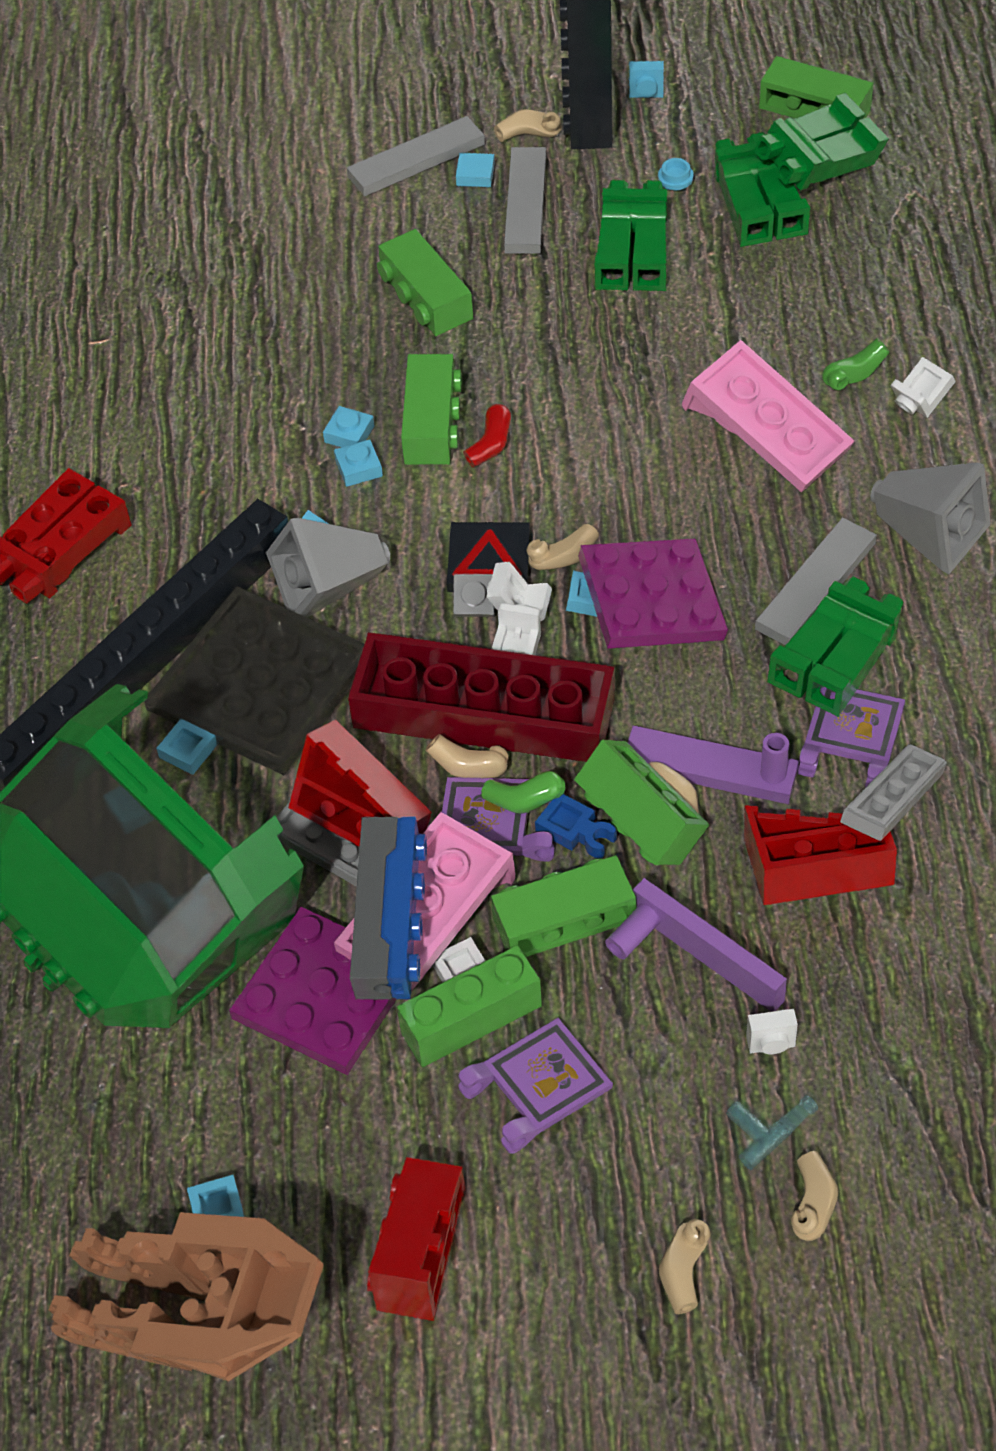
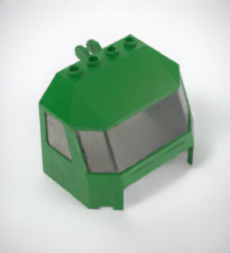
(126, 882)

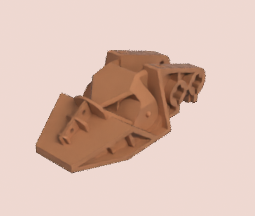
(242, 1267)

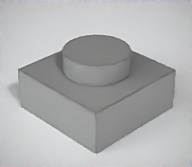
(471, 596)

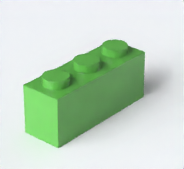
(801, 88)
(425, 282)
(430, 409)
(640, 803)
(563, 906)
(469, 1006)

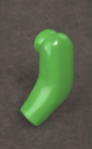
(855, 368)
(526, 795)

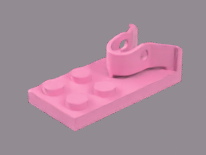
(768, 415)
(458, 878)

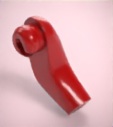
(494, 438)

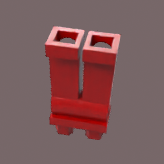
(58, 534)

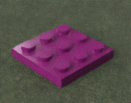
(652, 593)
(307, 996)

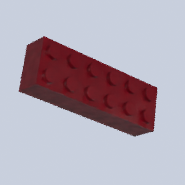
(482, 696)

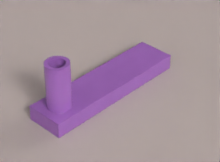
(721, 766)
(701, 940)

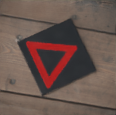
(480, 545)

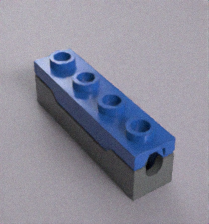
(386, 908)

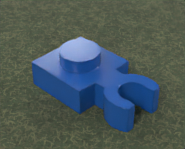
(574, 823)

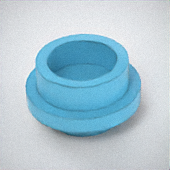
(675, 174)

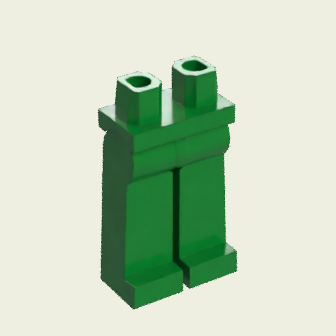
(822, 143)
(757, 194)
(626, 213)
(837, 645)

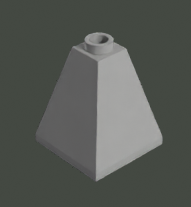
(936, 509)
(323, 563)

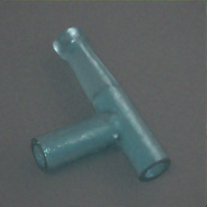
(767, 1138)

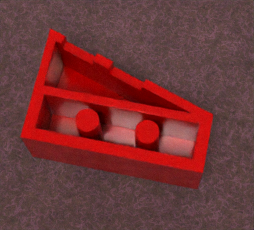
(344, 782)
(813, 856)
(416, 1238)

